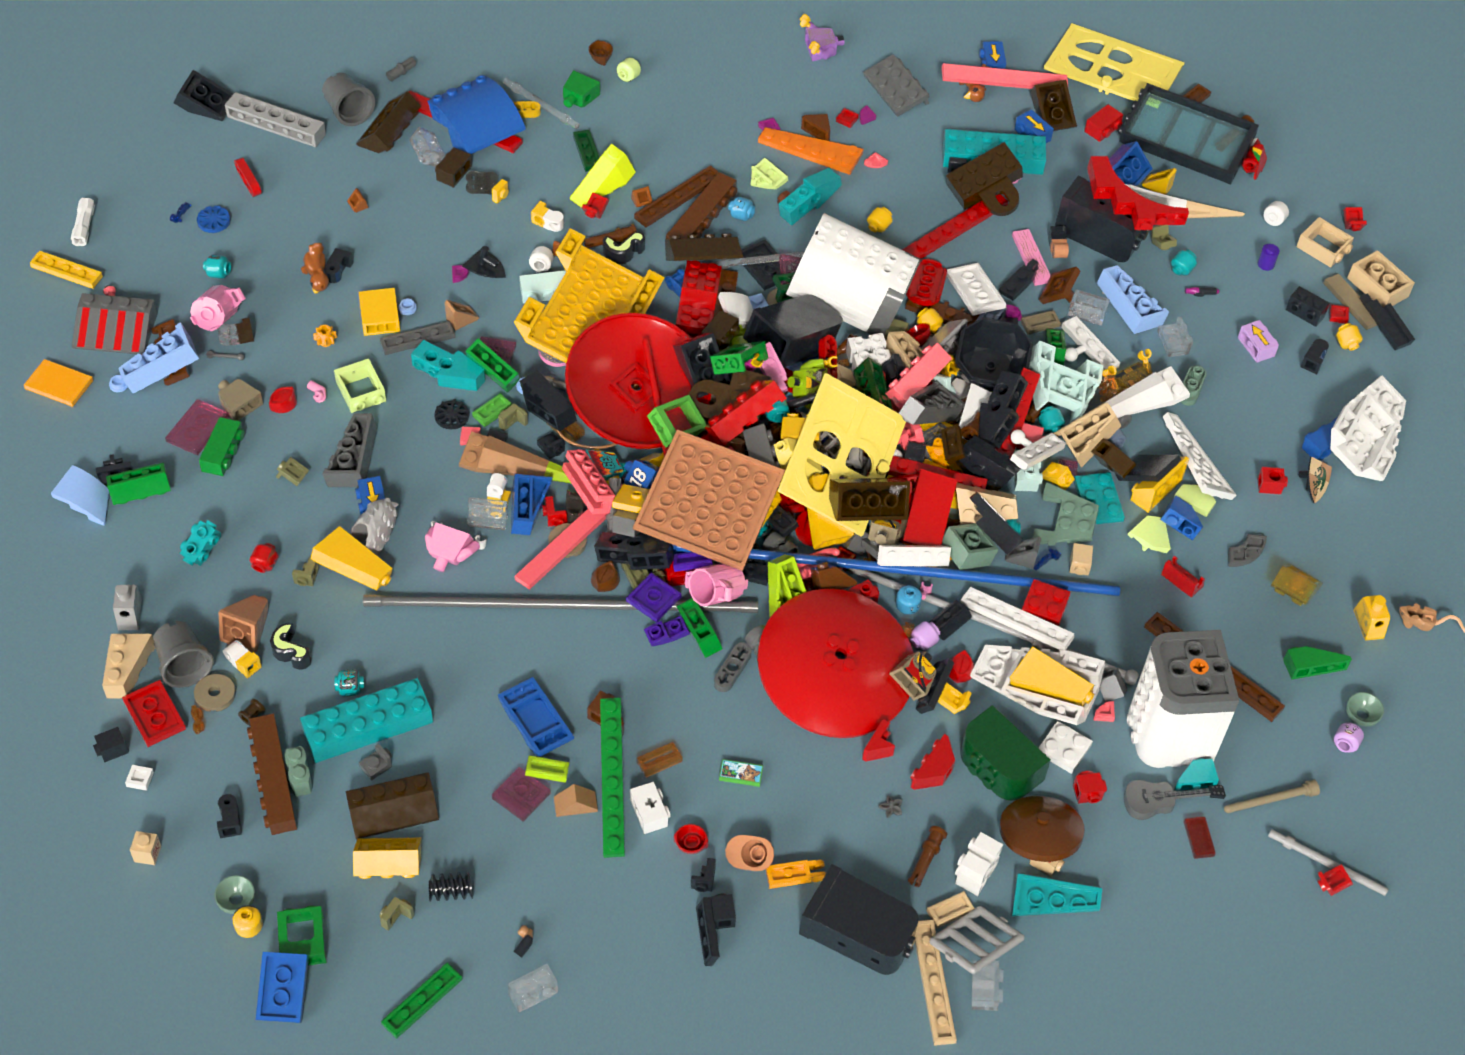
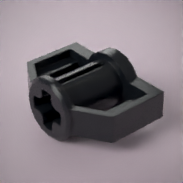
(893, 368)

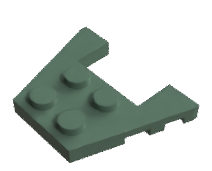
(1075, 518)

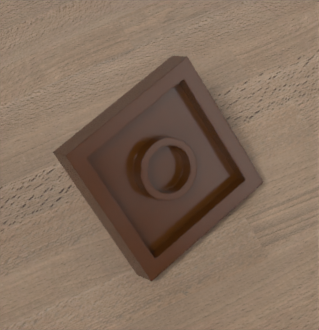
(1060, 286)

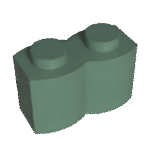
(298, 771)

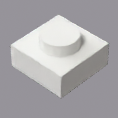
(139, 777)

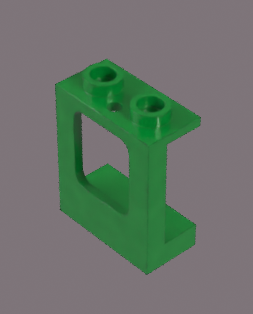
(737, 356)
(312, 947)

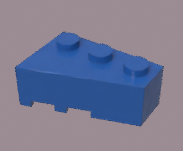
(527, 501)

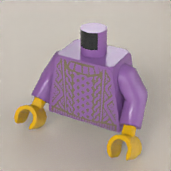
(820, 41)

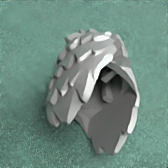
(376, 524)

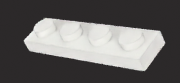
(913, 555)

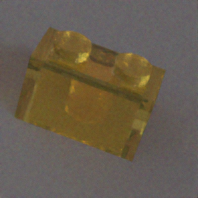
(1296, 584)

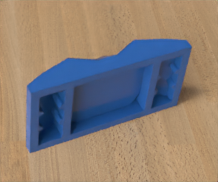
(535, 717)

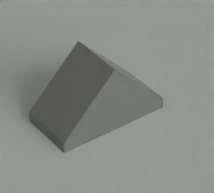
(1025, 553)

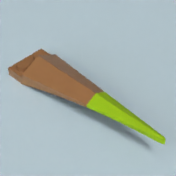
(495, 456)

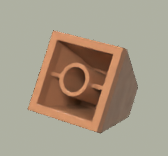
(244, 622)

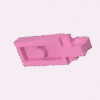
(774, 368)

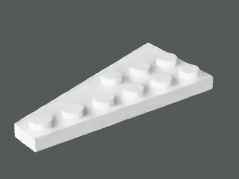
(1202, 468)

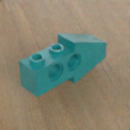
(811, 194)
(449, 369)

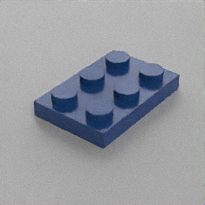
(282, 987)

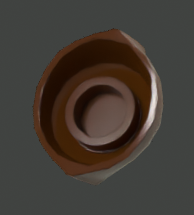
(600, 51)
(605, 577)

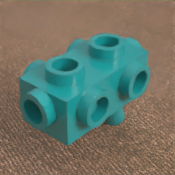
(200, 542)

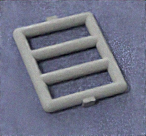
(986, 958)

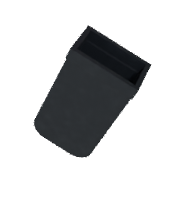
(1096, 225)
(794, 327)
(860, 922)

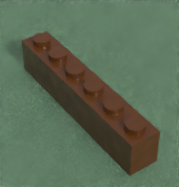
(705, 207)
(272, 773)

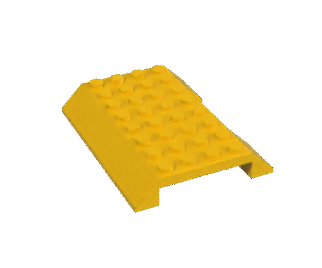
(585, 295)

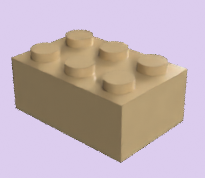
(1380, 279)

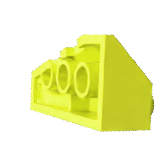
(607, 175)

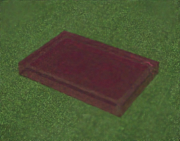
(195, 427)

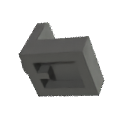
(376, 762)

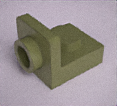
(292, 471)
(308, 575)

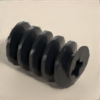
(450, 886)

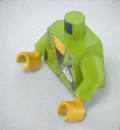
(809, 377)

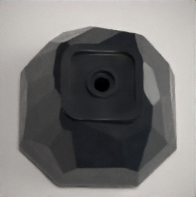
(994, 344)

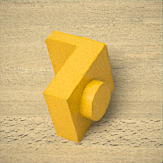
(1059, 475)
(953, 699)

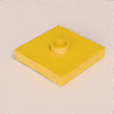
(630, 498)

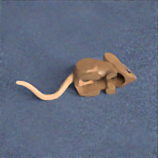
(1423, 618)

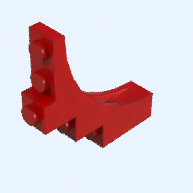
(1124, 200)

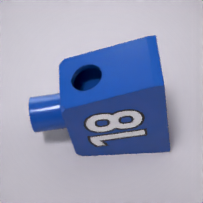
(640, 473)

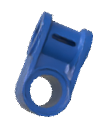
(675, 281)

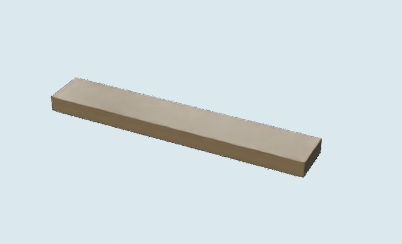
(934, 985)

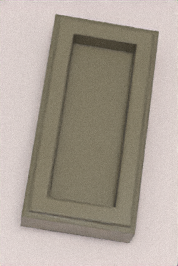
(1040, 322)

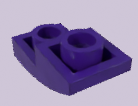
(667, 632)

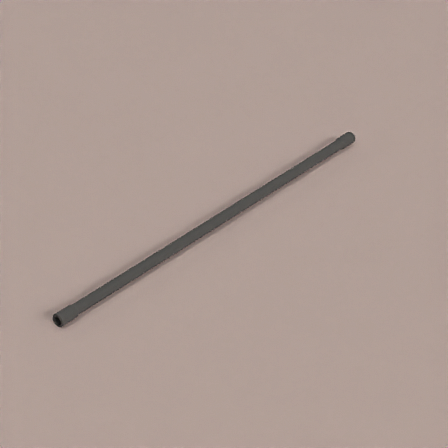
(379, 601)

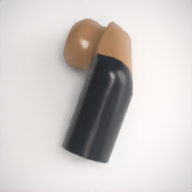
(526, 942)

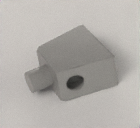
(127, 599)

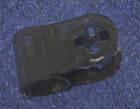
(483, 182)
(574, 506)

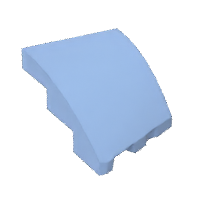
(83, 494)

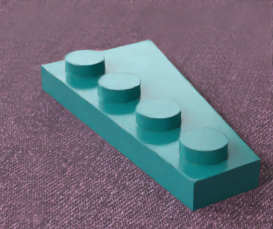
(1050, 896)

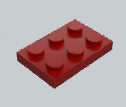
(153, 713)

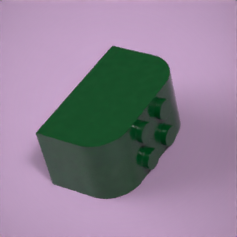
(1002, 756)

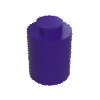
(1268, 257)

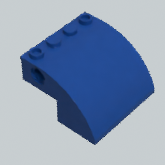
(476, 114)

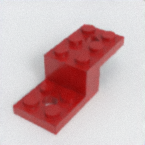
(698, 296)

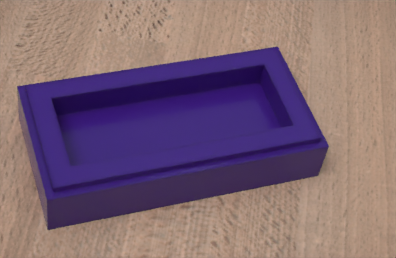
(690, 561)

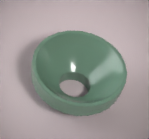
(1367, 703)
(234, 886)

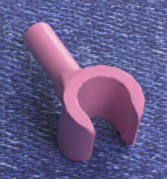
(925, 590)

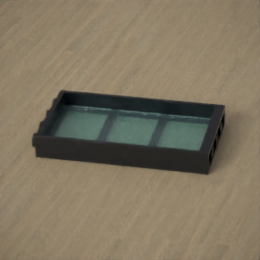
(1188, 133)

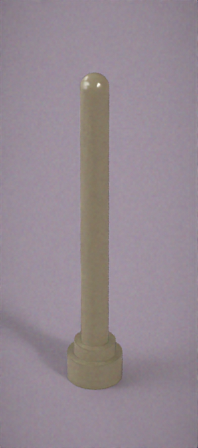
(1309, 789)

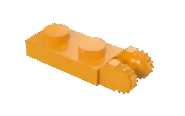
(794, 873)

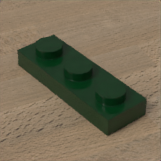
(586, 149)

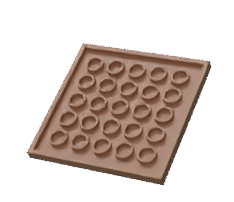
(709, 500)

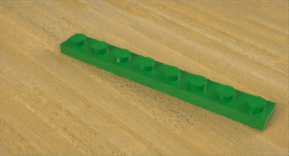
(612, 778)

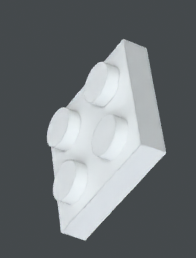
(1065, 746)

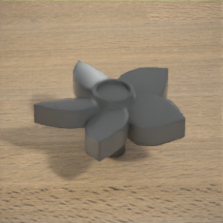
(891, 806)

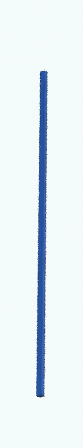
(934, 572)

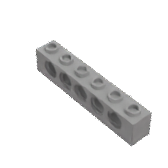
(275, 119)

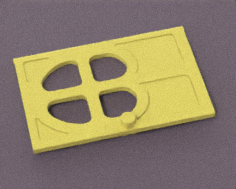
(1144, 68)
(857, 424)

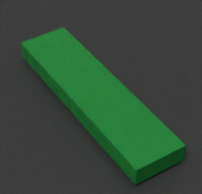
(421, 1000)

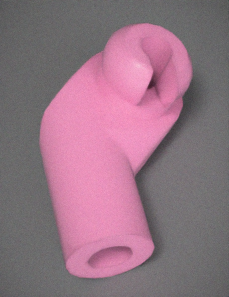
(320, 391)

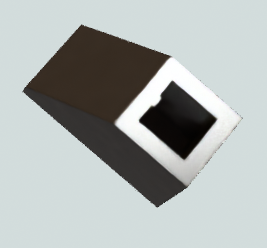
(1113, 458)

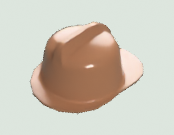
(749, 852)

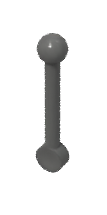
(210, 354)

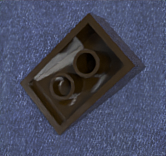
(1054, 104)

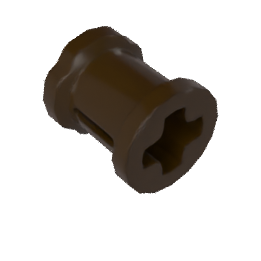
(252, 711)

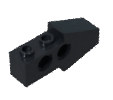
(1000, 414)
(637, 551)

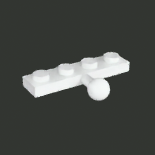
(1087, 343)
(1034, 452)

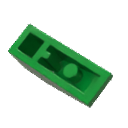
(1057, 339)
(699, 627)
(1311, 661)

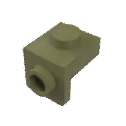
(1161, 237)
(512, 415)
(390, 913)

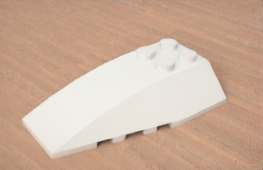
(1368, 430)
(999, 662)

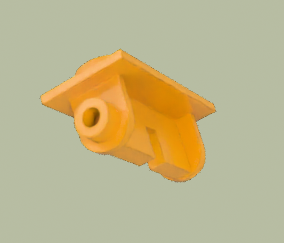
(936, 453)

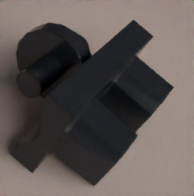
(112, 467)

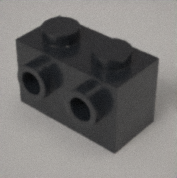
(1307, 306)

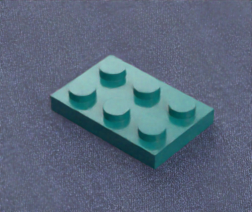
(1101, 491)

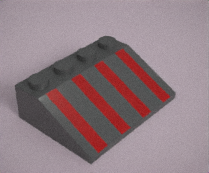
(113, 323)

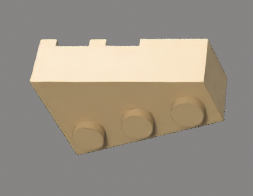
(904, 345)
(1089, 431)
(1002, 502)
(124, 662)

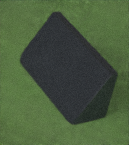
(951, 619)

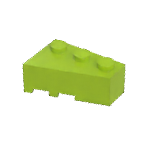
(783, 581)

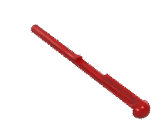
(653, 379)

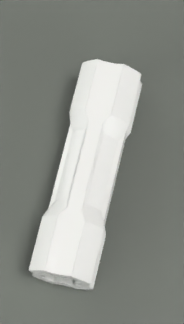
(80, 231)

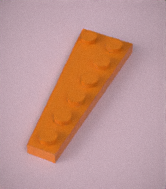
(823, 152)

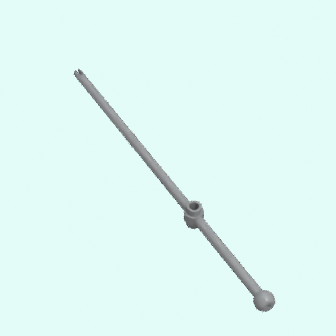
(1129, 676)

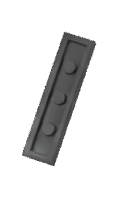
(413, 338)

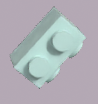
(1028, 479)

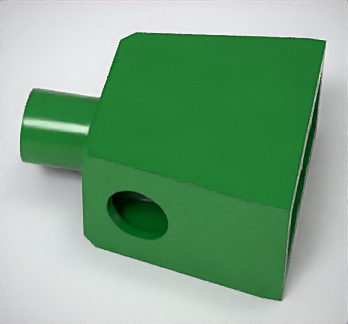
(580, 90)

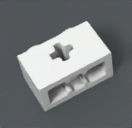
(649, 807)

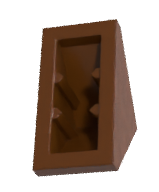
(817, 126)

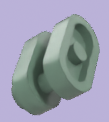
(1194, 383)

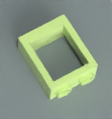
(362, 370)

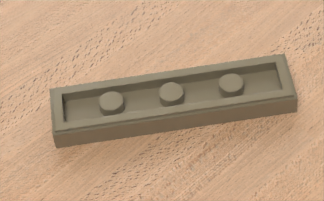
(1350, 299)

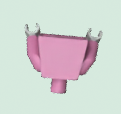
(450, 545)

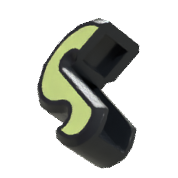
(624, 252)
(287, 651)

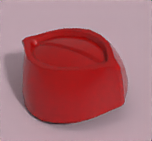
(920, 333)
(283, 400)
(962, 667)
(691, 839)

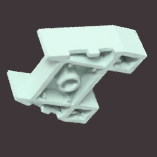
(1061, 384)

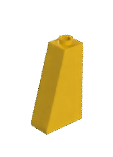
(823, 530)
(352, 559)
(1051, 679)

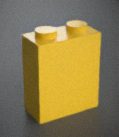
(379, 311)

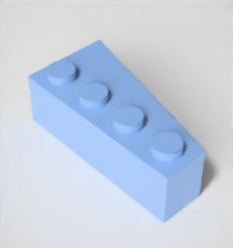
(1130, 300)
(159, 360)

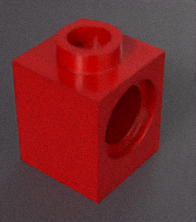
(1272, 480)

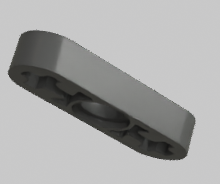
(732, 659)

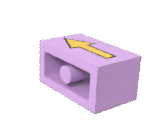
(1258, 341)

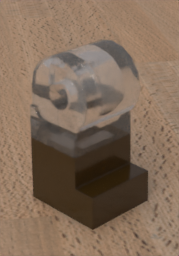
(236, 333)

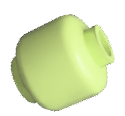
(628, 69)

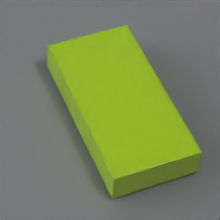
(547, 769)

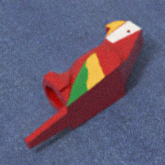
(1255, 158)

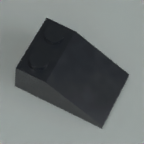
(203, 97)
(696, 361)

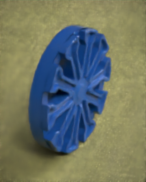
(213, 219)

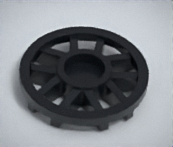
(451, 414)

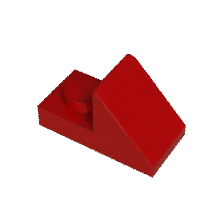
(878, 746)

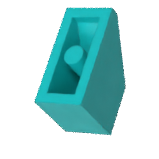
(1198, 774)

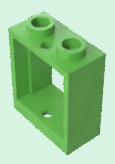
(660, 419)

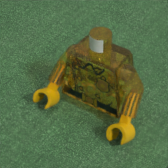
(1131, 374)

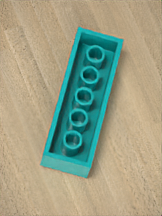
(969, 145)
(366, 720)

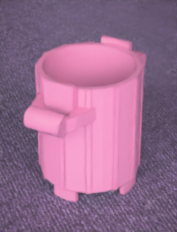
(216, 306)
(715, 584)

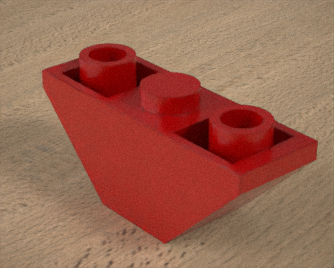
(935, 766)

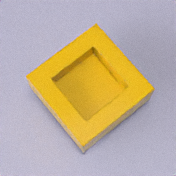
(500, 191)

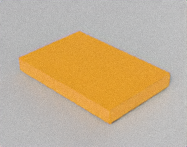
(58, 382)

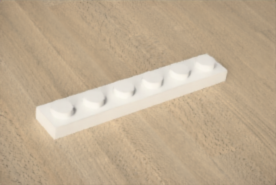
(1017, 619)

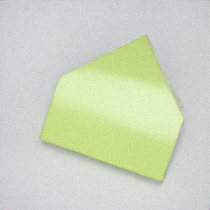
(767, 175)
(1200, 501)
(1151, 534)

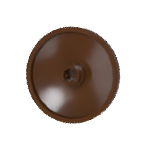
(1042, 828)

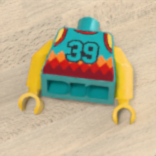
(607, 464)

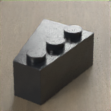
(547, 402)
(988, 463)

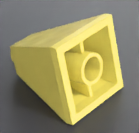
(784, 452)

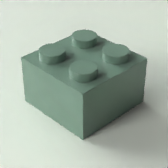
(969, 546)

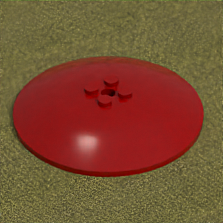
(610, 360)
(814, 685)

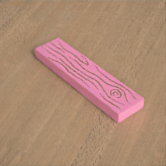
(1029, 251)

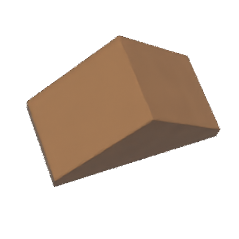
(459, 314)
(575, 801)

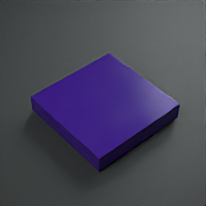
(653, 597)

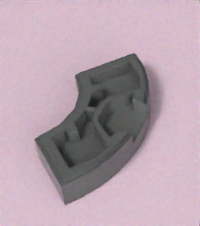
(1247, 552)

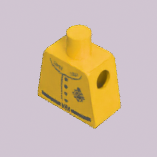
(1372, 617)

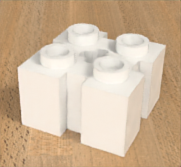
(873, 347)
(978, 863)

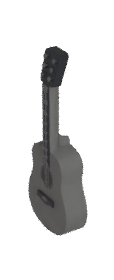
(1148, 799)

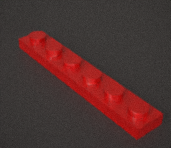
(1032, 378)
(902, 466)

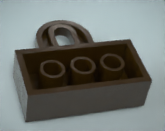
(986, 178)
(725, 394)

